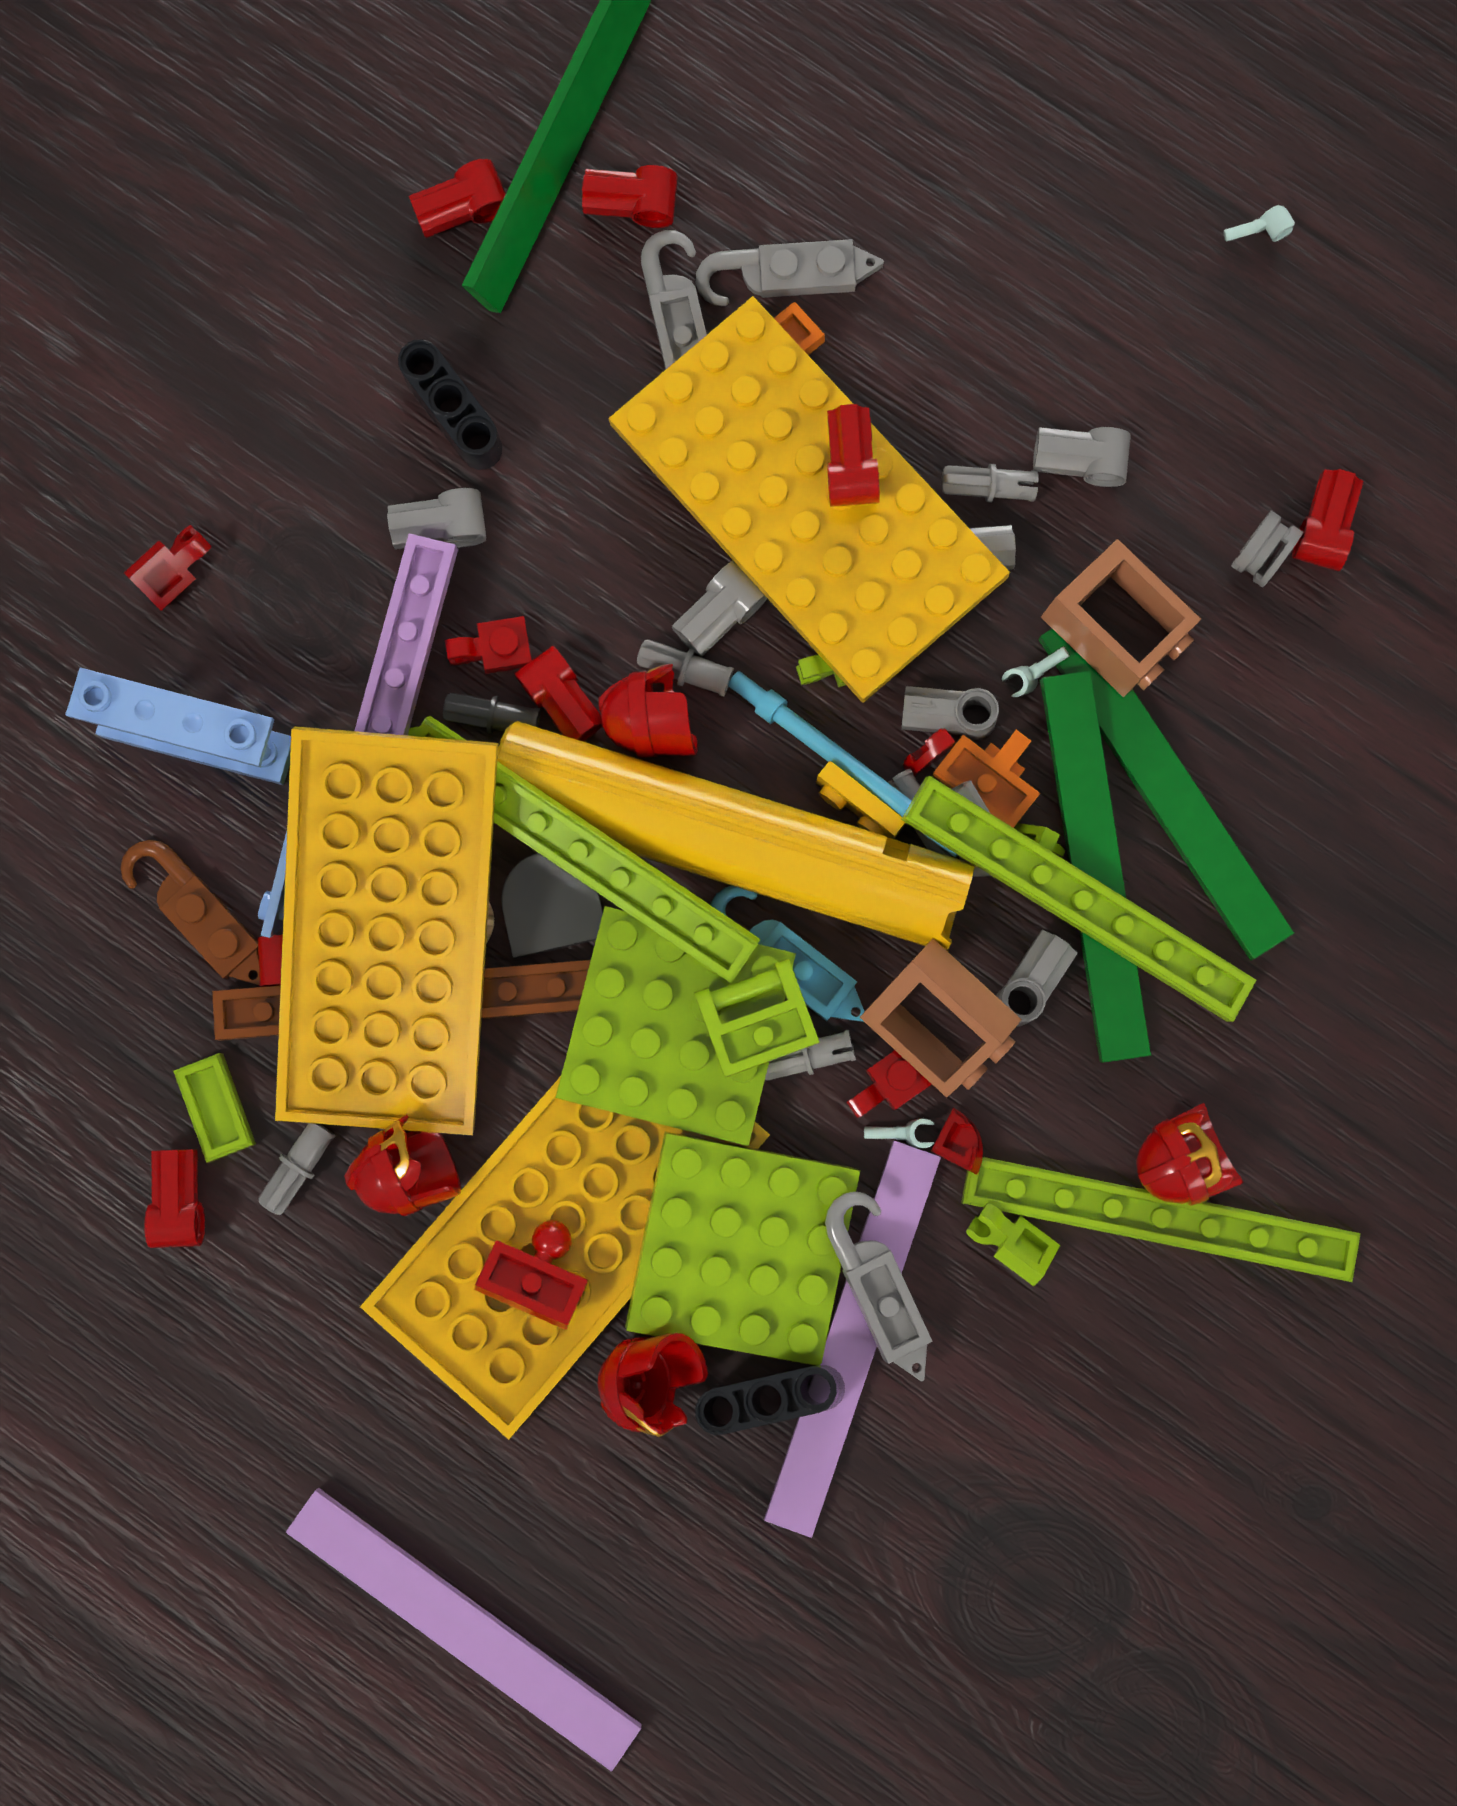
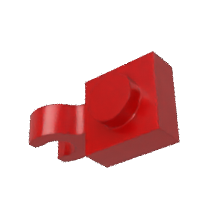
(164, 571)
(500, 645)
(893, 1081)

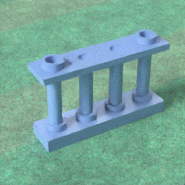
(181, 726)

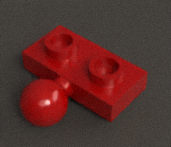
(533, 1281)

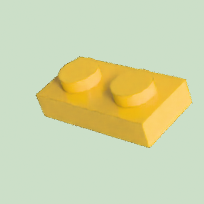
(843, 791)

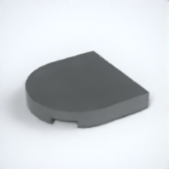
(547, 908)

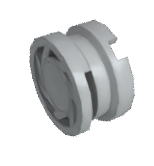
(1263, 545)

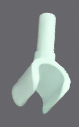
(1276, 222)
(1031, 674)
(902, 1133)

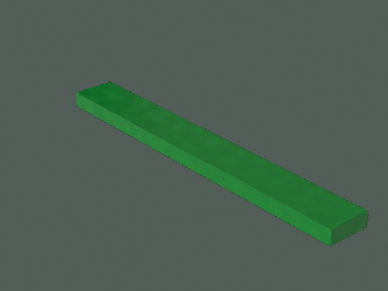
(552, 151)
(1181, 811)
(1094, 850)

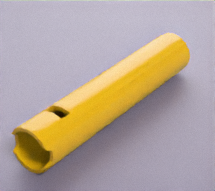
(746, 838)

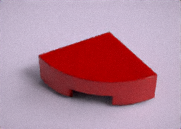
(934, 748)
(960, 1142)

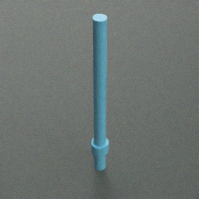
(774, 708)

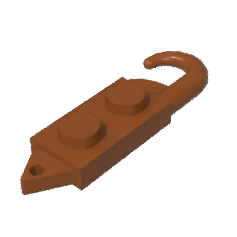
(198, 913)

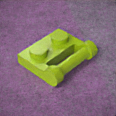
(761, 1034)

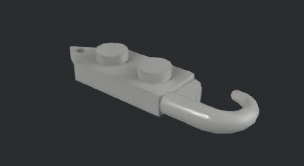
(791, 269)
(672, 299)
(879, 1289)

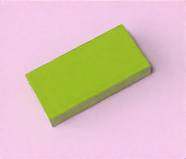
(214, 1107)

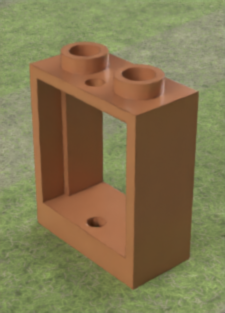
(1096, 644)
(965, 998)

